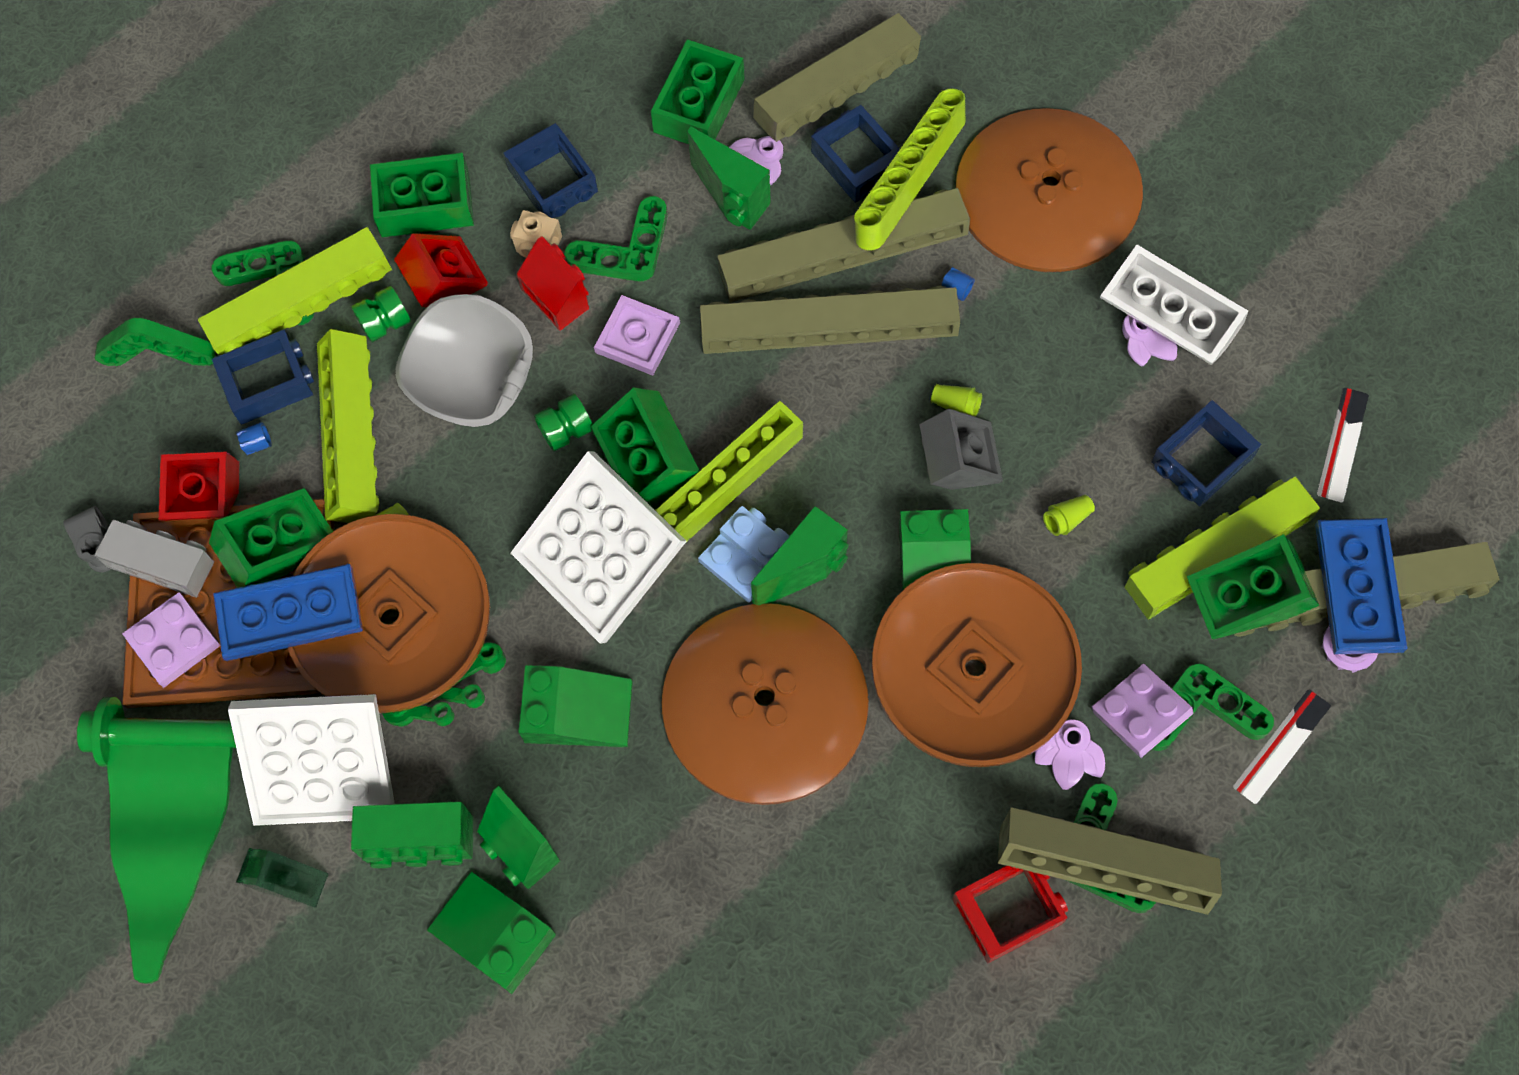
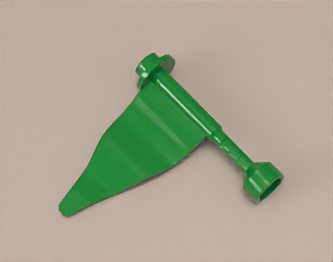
(164, 815)

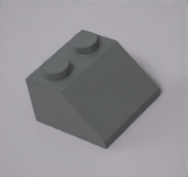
(960, 451)

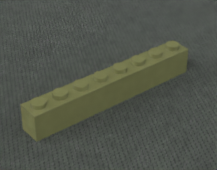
(834, 247)
(830, 320)
(1420, 578)

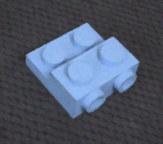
(742, 550)

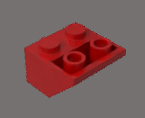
(553, 284)

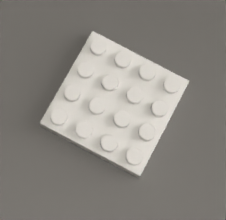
(597, 547)
(311, 757)

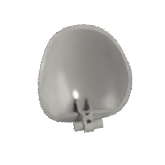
(465, 360)

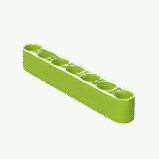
(909, 169)

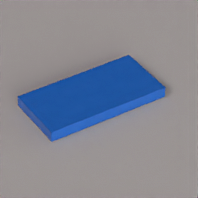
(1360, 586)
(287, 612)

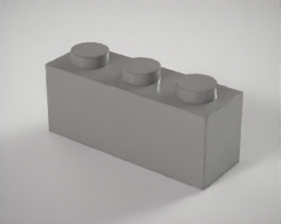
(155, 557)

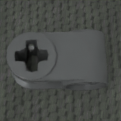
(87, 533)

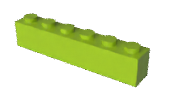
(296, 293)
(346, 427)
(732, 471)
(1258, 520)

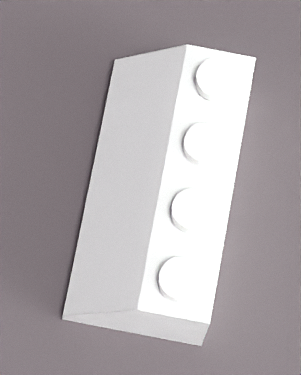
(1175, 305)

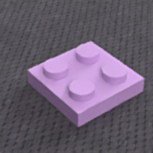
(637, 335)
(171, 640)
(1142, 710)

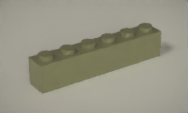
(836, 77)
(1109, 861)

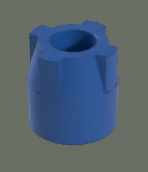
(960, 280)
(254, 438)

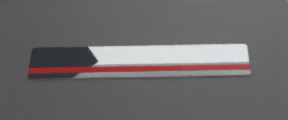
(1343, 445)
(1282, 746)

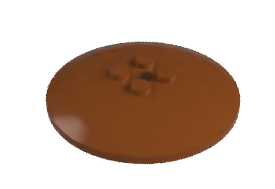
(1042, 223)
(440, 604)
(986, 617)
(773, 749)

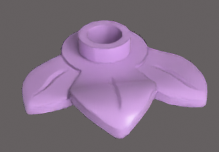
(755, 151)
(1146, 342)
(1071, 760)

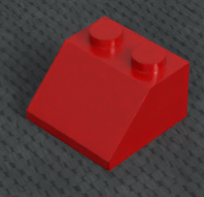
(439, 267)
(197, 485)

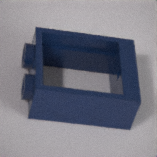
(547, 144)
(861, 183)
(273, 398)
(1226, 432)

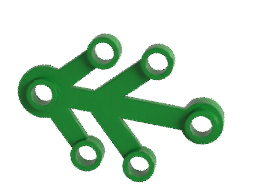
(487, 664)

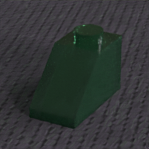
(282, 877)

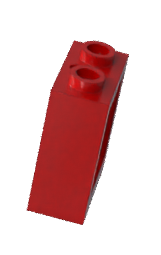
(979, 927)

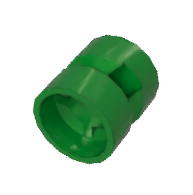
(381, 313)
(565, 421)

